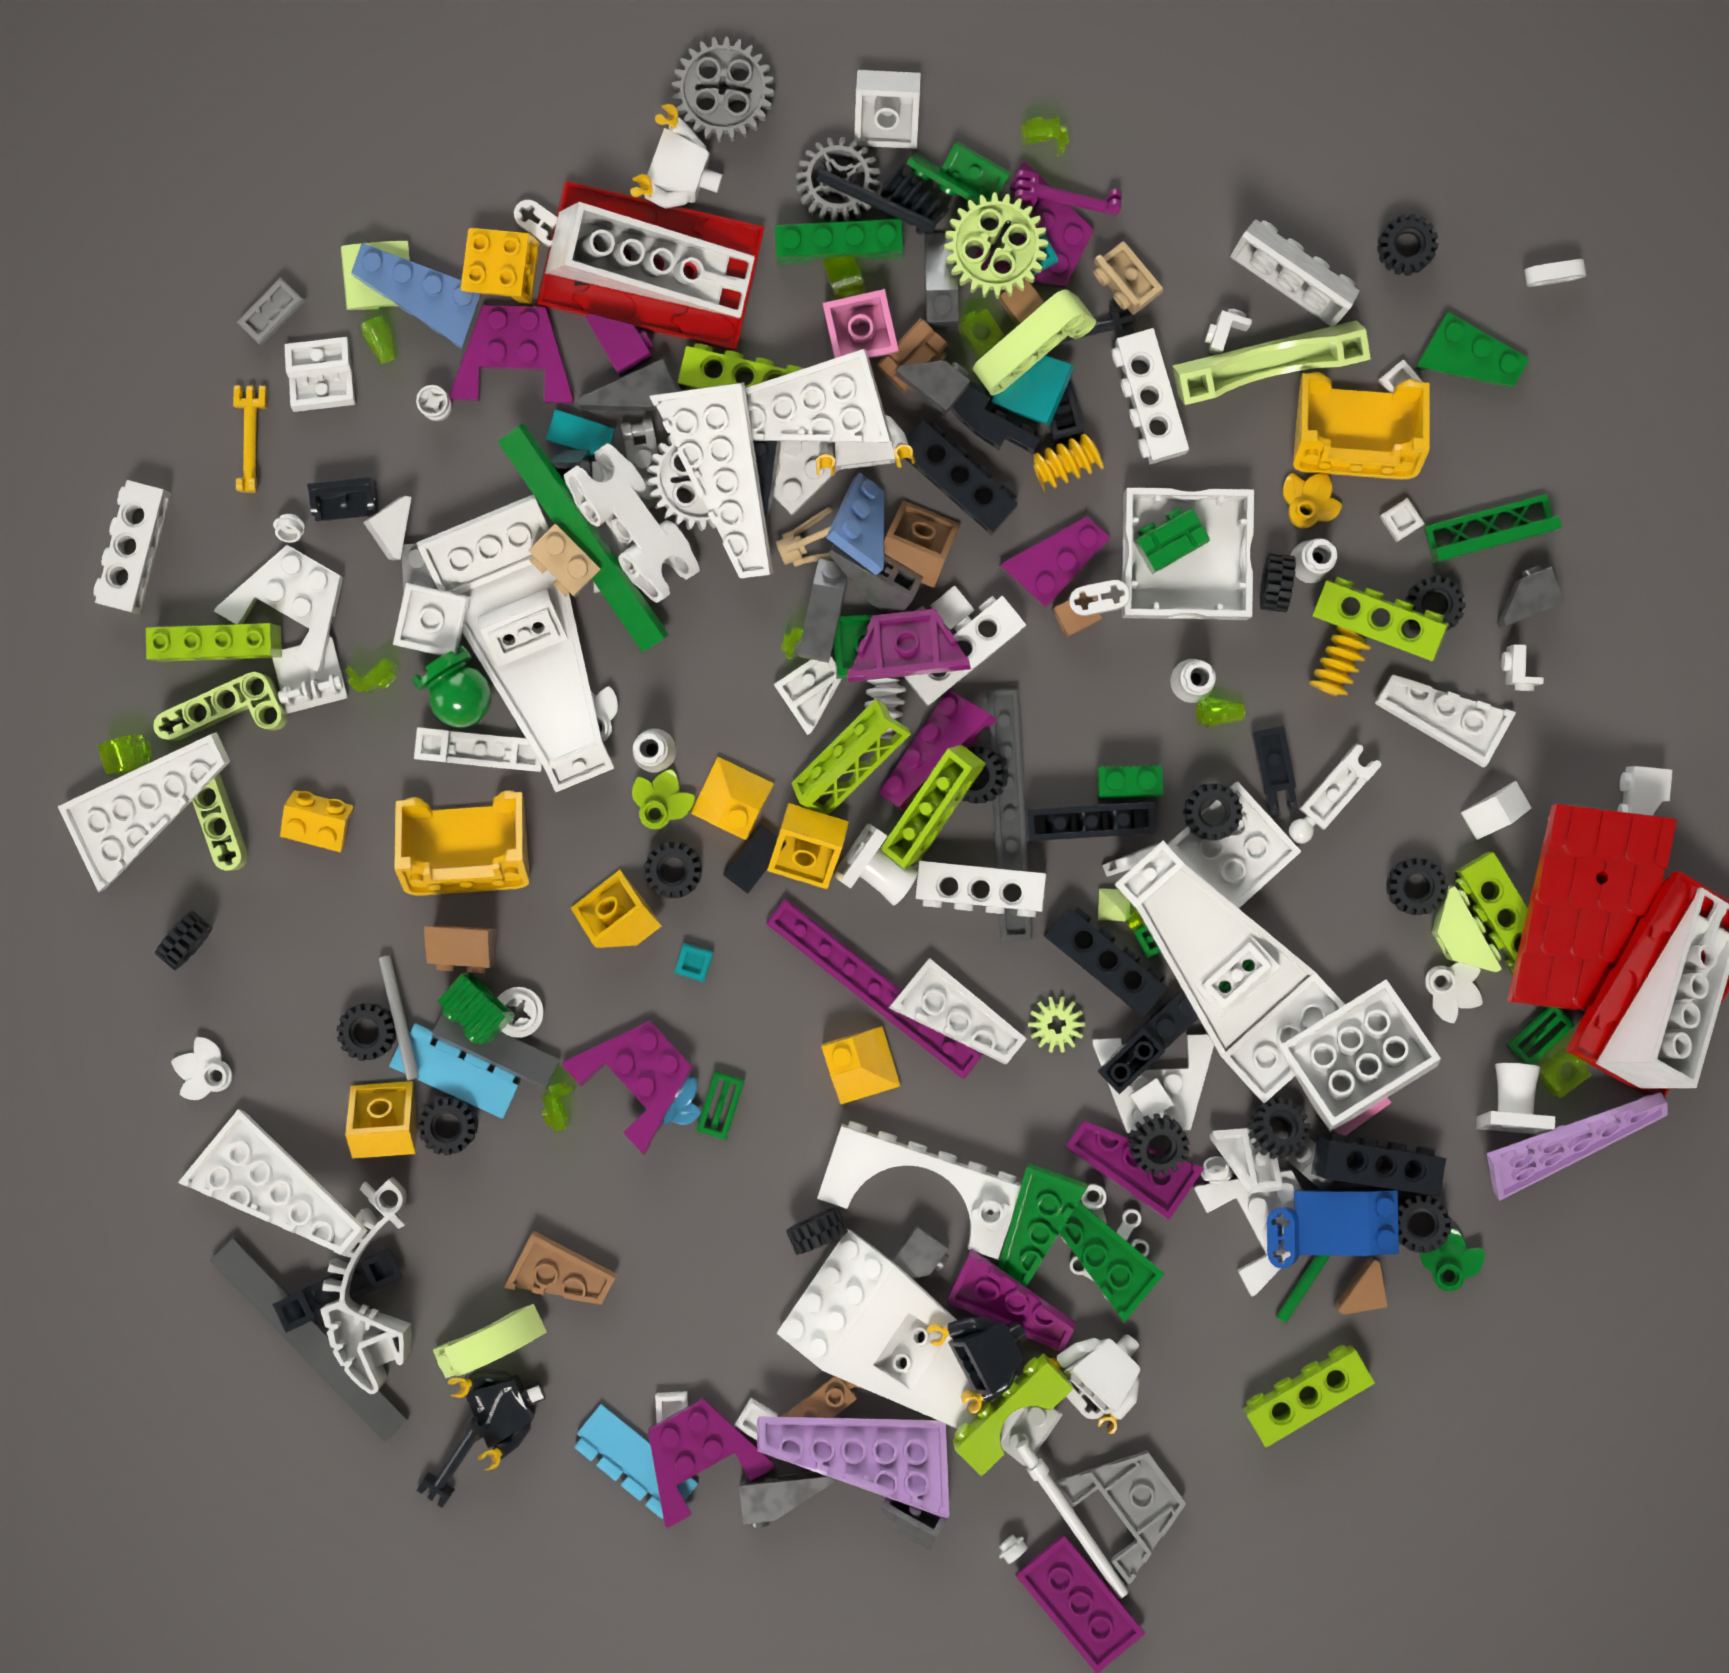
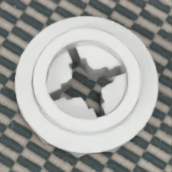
(533, 1007)

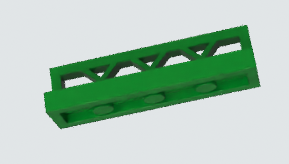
(1495, 539)

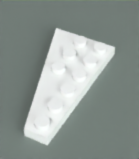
(820, 404)

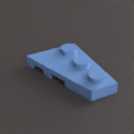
(860, 524)

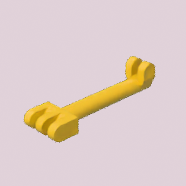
(248, 483)

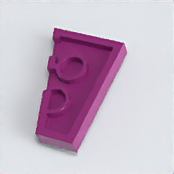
(1056, 560)

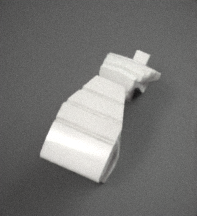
(363, 1336)

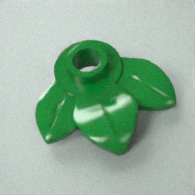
(1453, 1257)

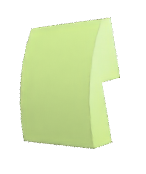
(357, 294)

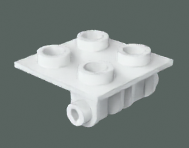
(305, 687)

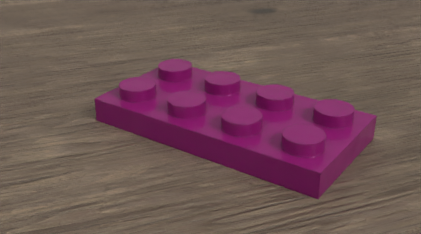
(1080, 1603)

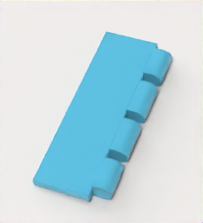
(458, 1076)
(624, 1452)

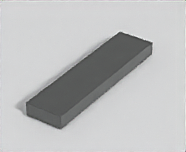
(502, 1052)

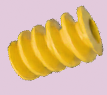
(1066, 461)
(1340, 663)

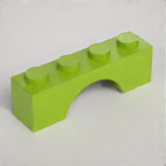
(1039, 1385)

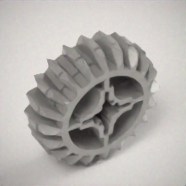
(849, 172)

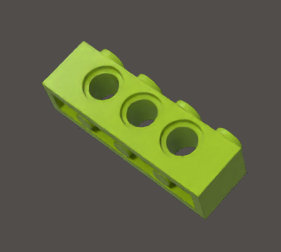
(700, 357)
(1331, 609)
(213, 642)
(932, 806)
(1471, 878)
(1326, 1396)

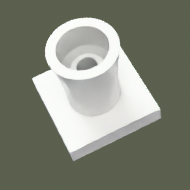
(874, 866)
(1516, 1102)

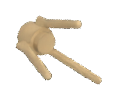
(792, 547)

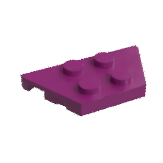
(907, 646)

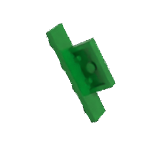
(964, 174)

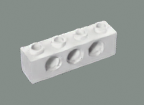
(1145, 347)
(139, 563)
(1007, 625)
(933, 874)

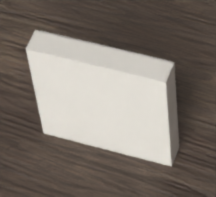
(431, 620)

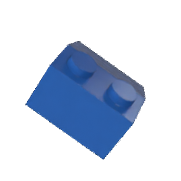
(1348, 1221)

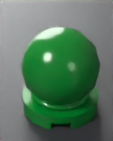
(456, 692)

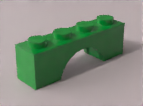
(837, 239)

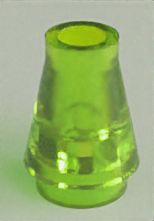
(379, 339)
(1217, 712)

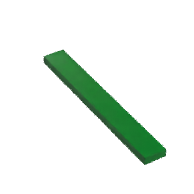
(560, 507)

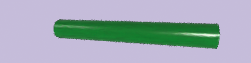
(1302, 1287)

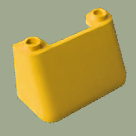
(1362, 429)
(461, 846)

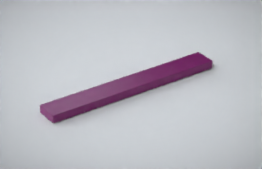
(866, 984)

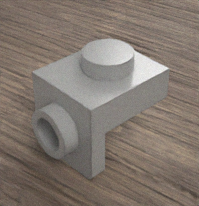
(1303, 1161)

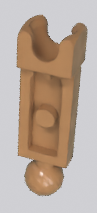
(826, 1400)

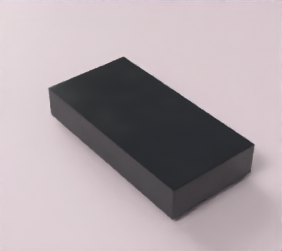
(752, 860)

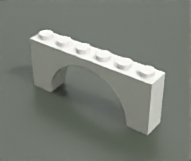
(863, 1154)

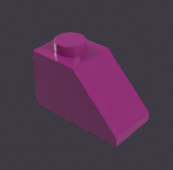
(621, 343)

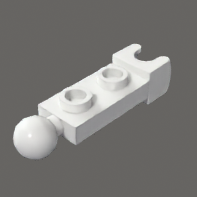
(1332, 794)

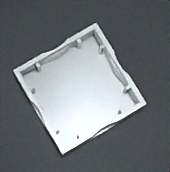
(1204, 583)

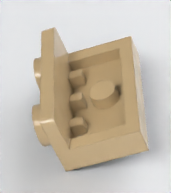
(1127, 278)
(563, 560)

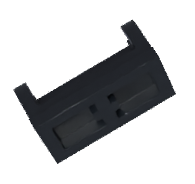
(343, 499)

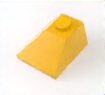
(732, 798)
(615, 914)
(861, 1065)

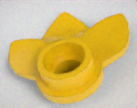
(1311, 495)

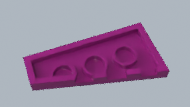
(994, 1294)

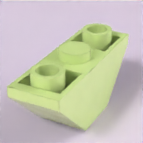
(1461, 934)

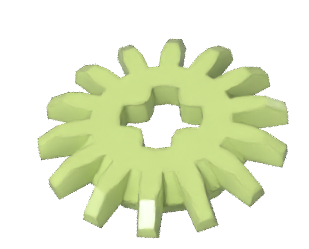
(1063, 1013)

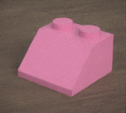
(861, 324)

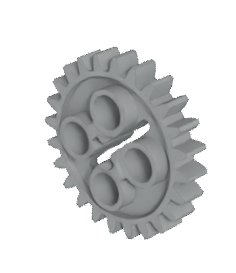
(726, 61)

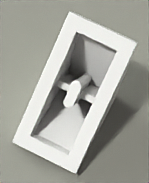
(389, 527)
(1496, 811)

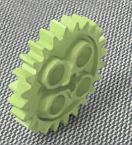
(970, 233)

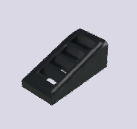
(1064, 435)

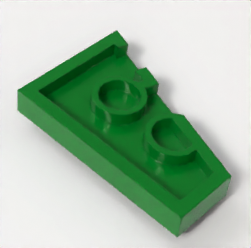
(1471, 354)

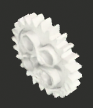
(666, 490)

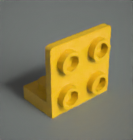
(500, 264)

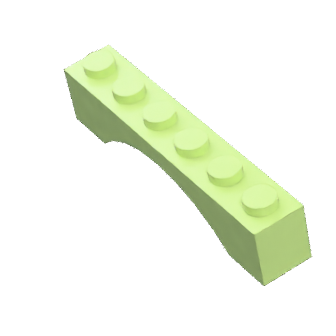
(1222, 372)

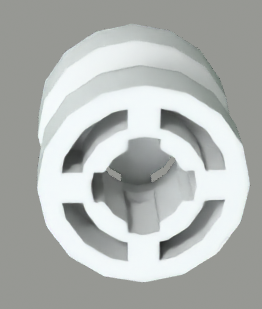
(430, 397)

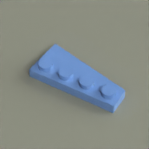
(418, 291)

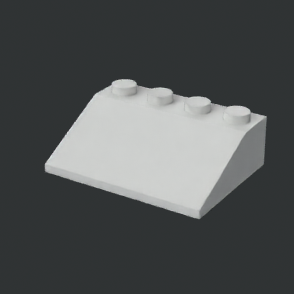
(1295, 273)
(1359, 1055)

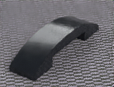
(306, 1303)

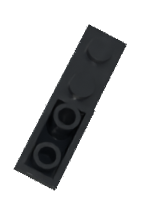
(994, 425)
(1148, 1042)

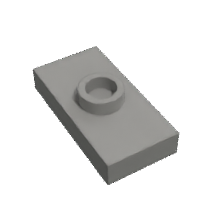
(270, 311)

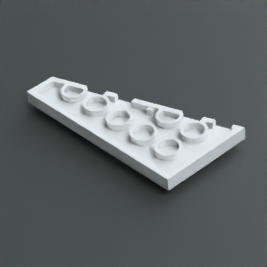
(719, 456)
(131, 811)
(262, 1179)

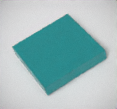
(1037, 390)

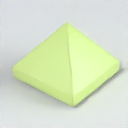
(1113, 905)

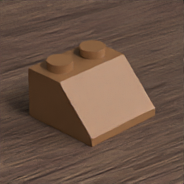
(920, 541)
(460, 947)

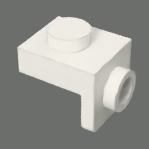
(1218, 333)
(1514, 663)

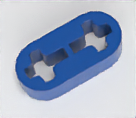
(1290, 1237)

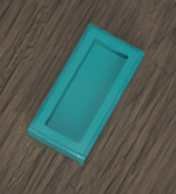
(578, 432)

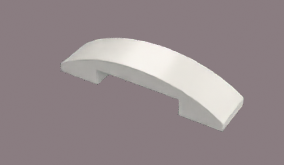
(475, 750)

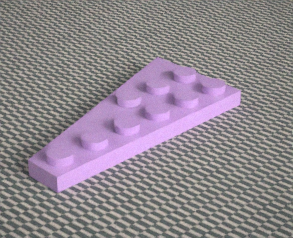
(1543, 1155)
(879, 1455)

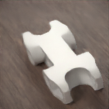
(619, 505)

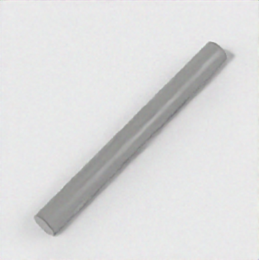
(398, 1018)

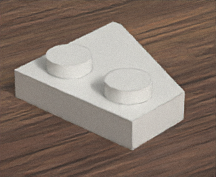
(809, 691)
(1127, 862)
(1253, 1169)

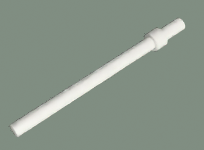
(1039, 1472)

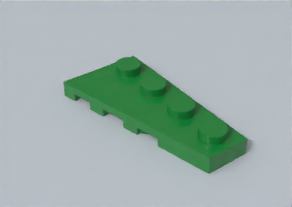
(1038, 1218)
(1110, 1260)

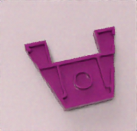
(1065, 232)
(513, 341)
(646, 1067)
(691, 1443)

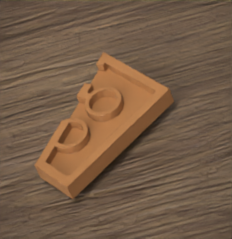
(559, 1271)

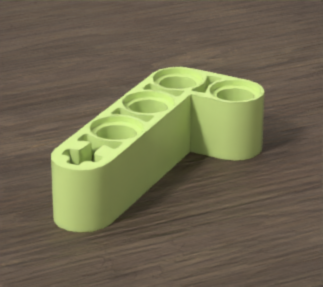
(1032, 339)
(217, 712)
(208, 815)

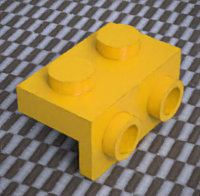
(316, 820)

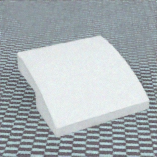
(320, 374)

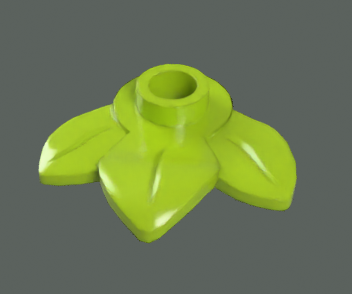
(664, 795)

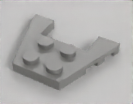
(1140, 1498)

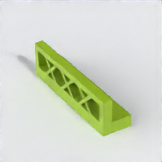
(843, 757)

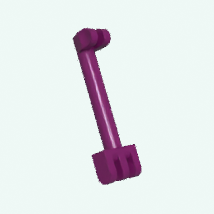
(1029, 190)

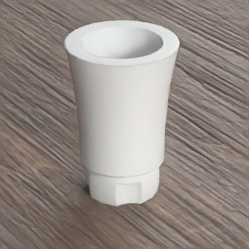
(1306, 567)
(1182, 684)
(664, 756)

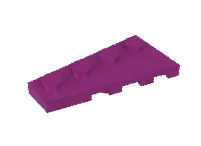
(950, 725)
(1111, 1157)

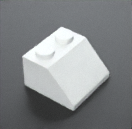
(887, 109)

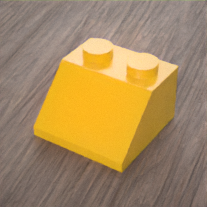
(810, 848)
(382, 1120)

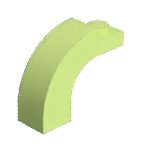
(490, 1342)

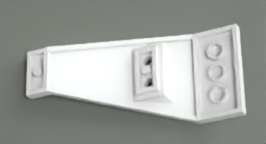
(539, 669)
(1206, 944)
(868, 1316)

